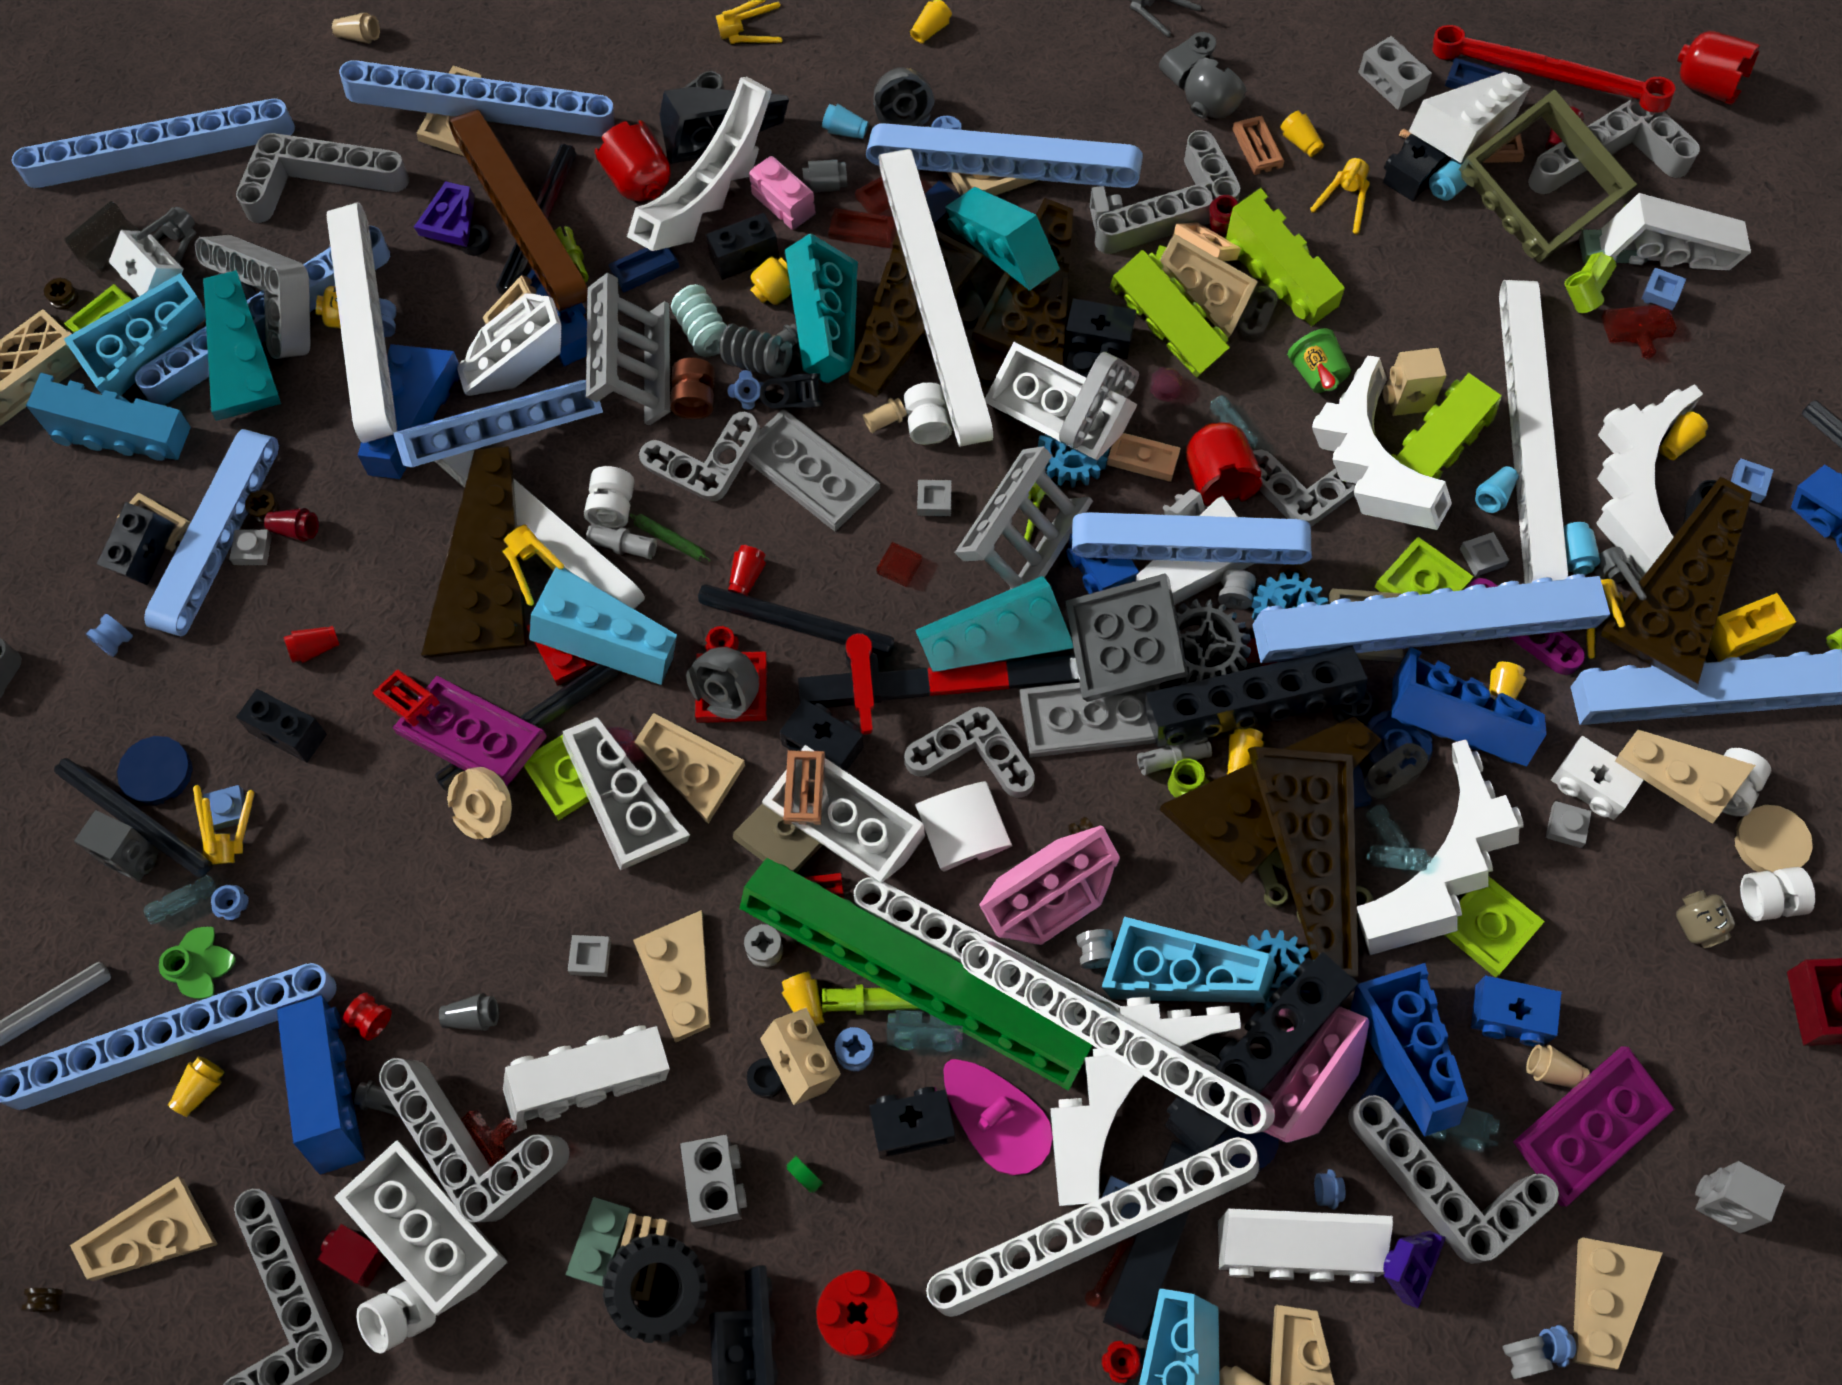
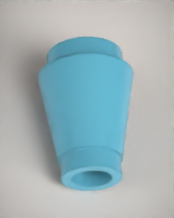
(844, 122)
(1496, 490)

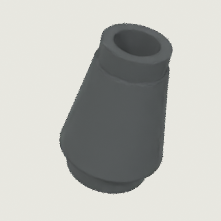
(470, 1013)

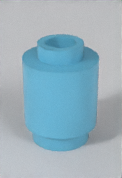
(1447, 180)
(1580, 548)

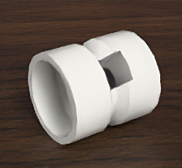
(927, 414)
(609, 497)
(1747, 794)
(1778, 893)
(393, 1317)

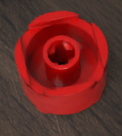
(833, 1315)

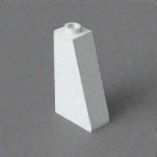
(1193, 576)

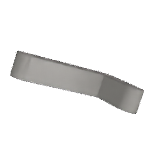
(1651, 132)
(313, 159)
(1159, 215)
(281, 279)
(460, 1147)
(1444, 1188)
(288, 1302)

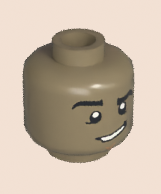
(1705, 919)

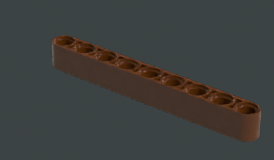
(519, 210)

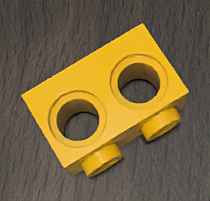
(1750, 627)

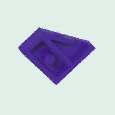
(448, 215)
(1412, 1264)

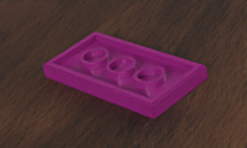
(472, 732)
(1594, 1124)

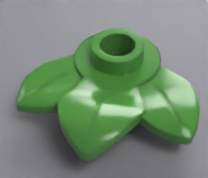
(201, 964)

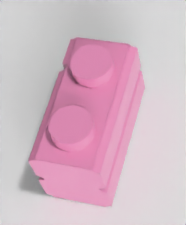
(782, 192)

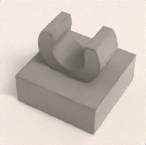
(1101, 204)
(1187, 505)

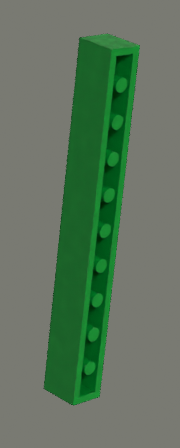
(912, 971)

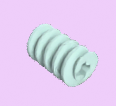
(699, 319)

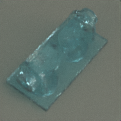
(908, 1032)
(1473, 1130)

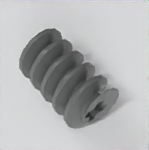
(755, 350)

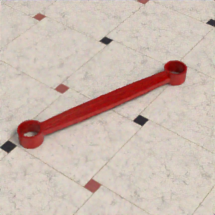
(1554, 68)

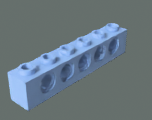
(494, 424)

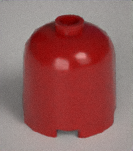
(1717, 64)
(634, 161)
(1223, 463)

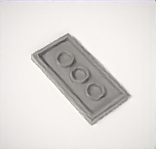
(811, 470)
(1063, 722)

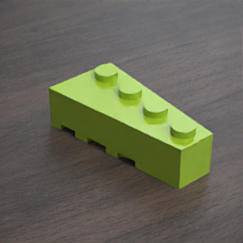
(1447, 426)

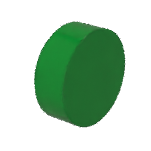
(804, 1174)

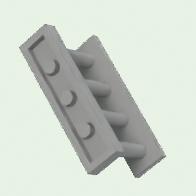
(604, 355)
(1001, 507)

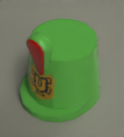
(1320, 360)

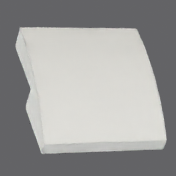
(963, 825)

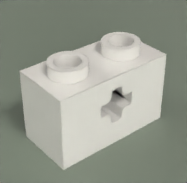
(142, 261)
(1590, 761)

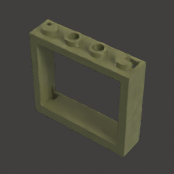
(1582, 145)

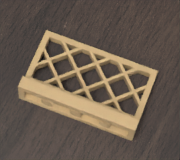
(51, 359)

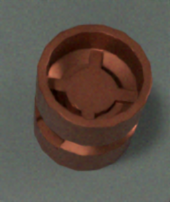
(692, 388)

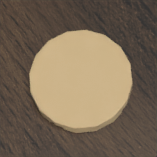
(479, 803)
(1773, 839)

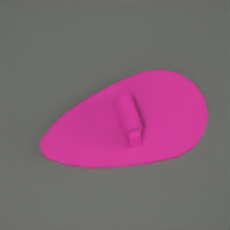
(998, 1118)

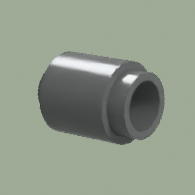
(825, 175)

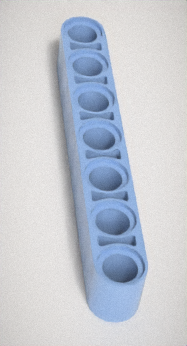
(210, 533)
(1191, 538)

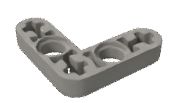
(1105, 375)
(712, 467)
(1299, 495)
(979, 739)

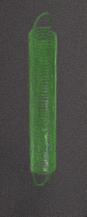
(672, 533)

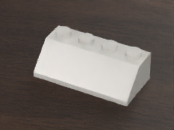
(1044, 393)
(854, 822)
(420, 1229)
(1303, 1244)

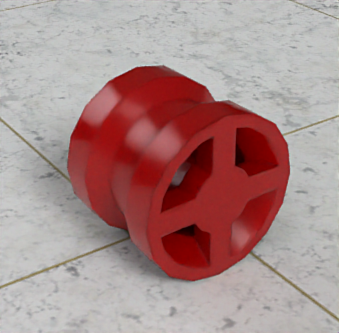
(367, 1016)

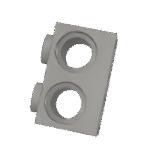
(1394, 72)
(703, 1182)
(1739, 1197)

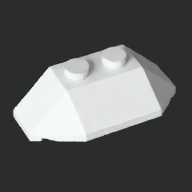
(512, 346)

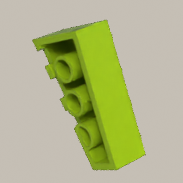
(1282, 259)
(1169, 312)

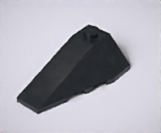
(694, 115)

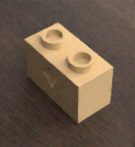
(1414, 381)
(800, 1056)

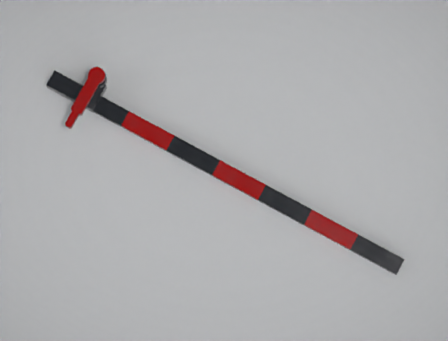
(870, 686)

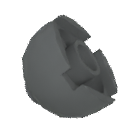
(1212, 91)
(903, 93)
(724, 681)

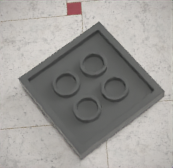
(1126, 638)

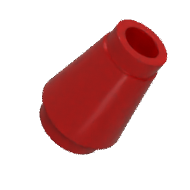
(746, 568)
(309, 643)

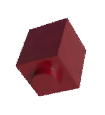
(351, 1255)

